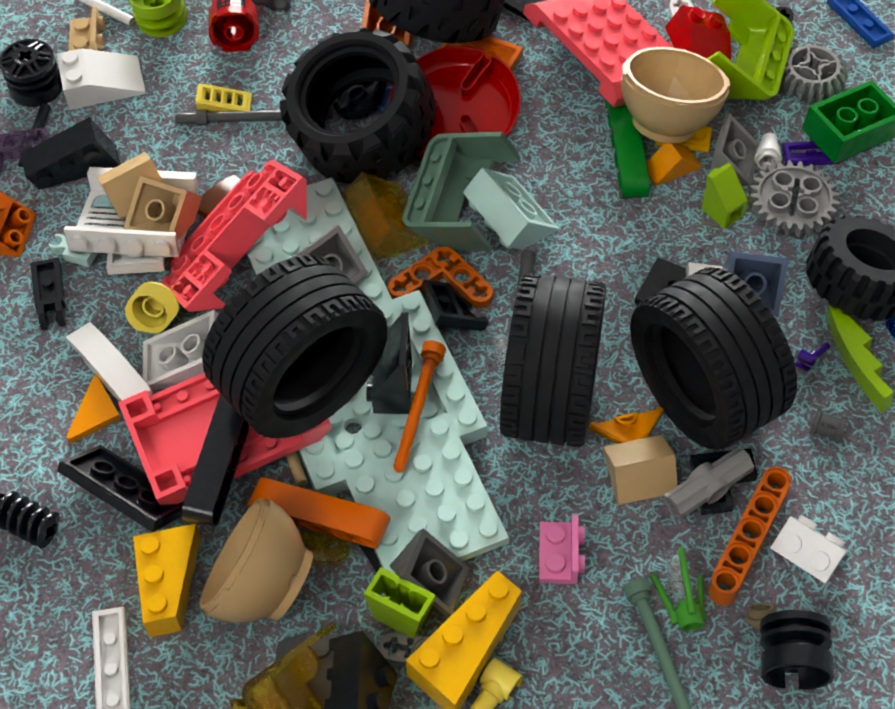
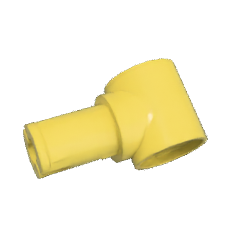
(497, 684)

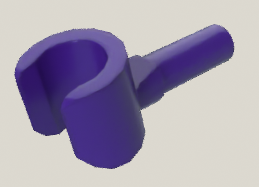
(810, 358)

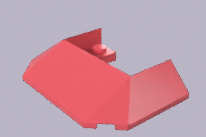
(230, 231)

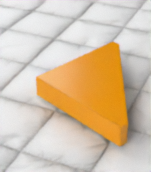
(94, 412)
(628, 426)

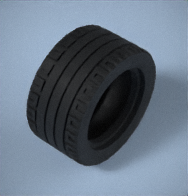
(294, 346)
(714, 357)
(552, 359)

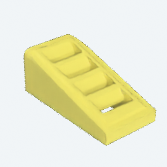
(214, 92)

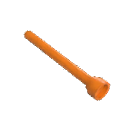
(432, 354)

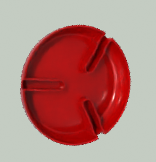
(470, 92)

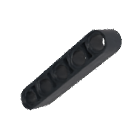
(215, 466)

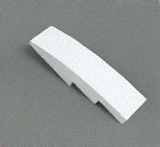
(107, 362)

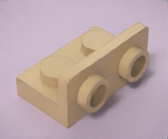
(86, 32)

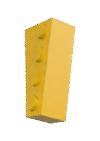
(463, 645)

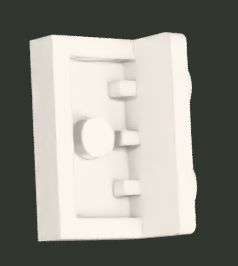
(809, 548)

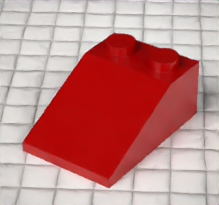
(699, 32)

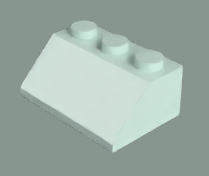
(508, 209)

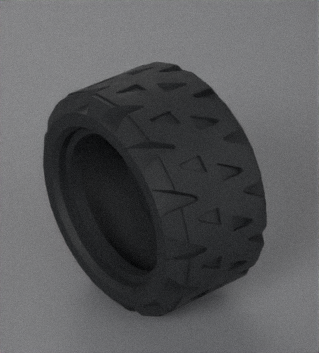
(443, 19)
(333, 68)

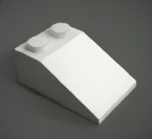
(98, 76)
(176, 353)

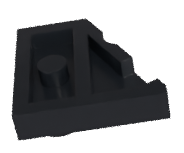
(449, 307)

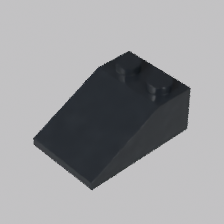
(393, 374)

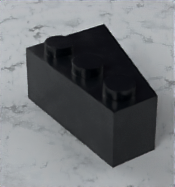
(69, 155)

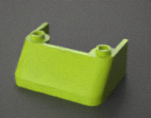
(763, 51)

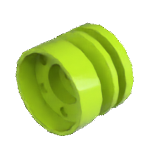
(159, 17)

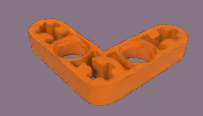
(439, 270)

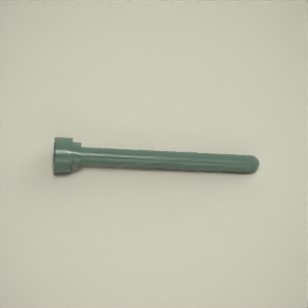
(639, 593)

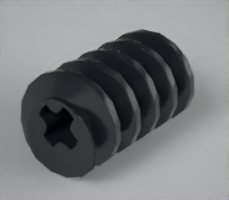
(27, 519)

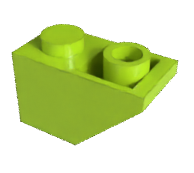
(724, 196)

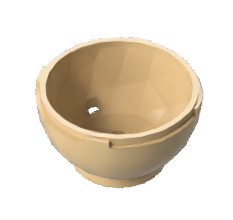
(672, 92)
(257, 567)

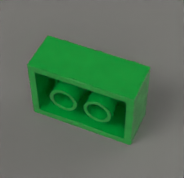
(851, 121)

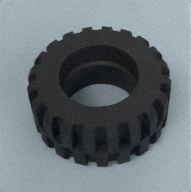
(855, 267)

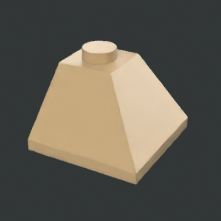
(161, 208)

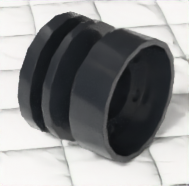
(31, 72)
(796, 644)

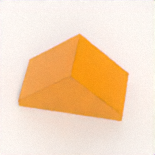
(671, 162)

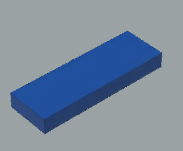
(862, 21)

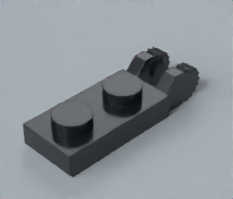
(48, 290)

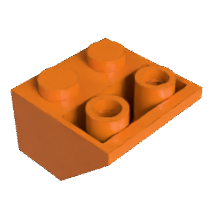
(14, 226)

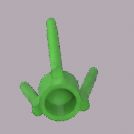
(689, 614)

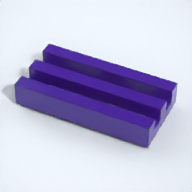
(808, 157)

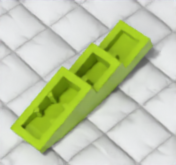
(854, 348)

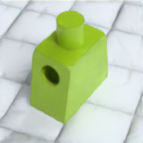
(403, 604)

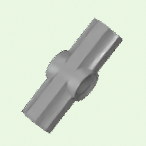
(708, 483)

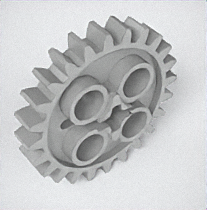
(772, 196)

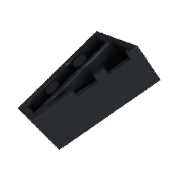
(359, 674)

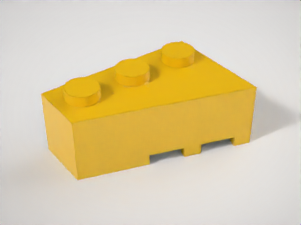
(165, 576)

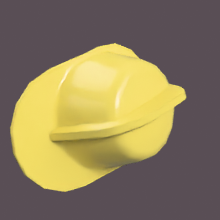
(151, 307)

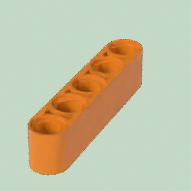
(325, 513)
(744, 547)

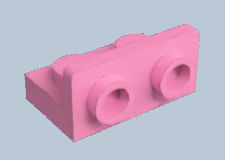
(560, 552)

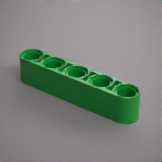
(629, 153)

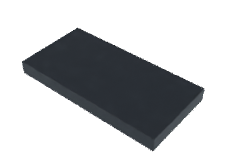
(119, 486)

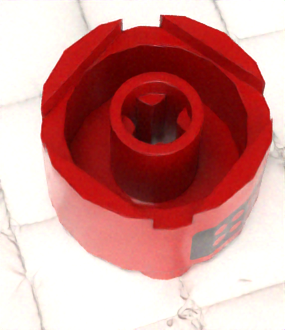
(233, 24)

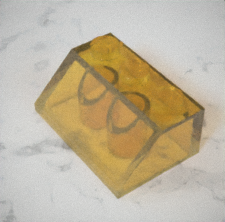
(378, 215)

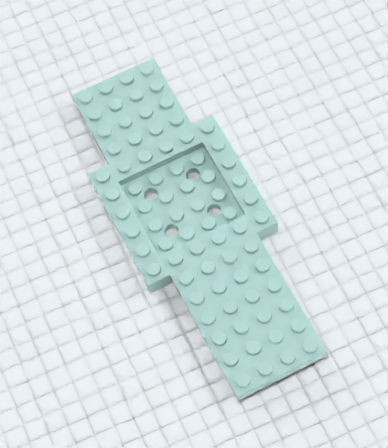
(439, 481)

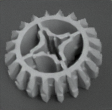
(814, 73)

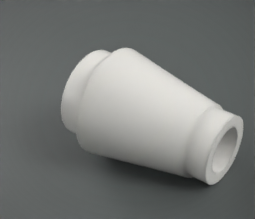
(768, 152)

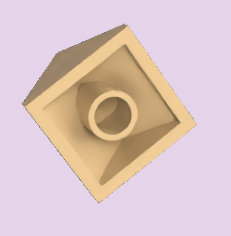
(122, 181)
(641, 469)

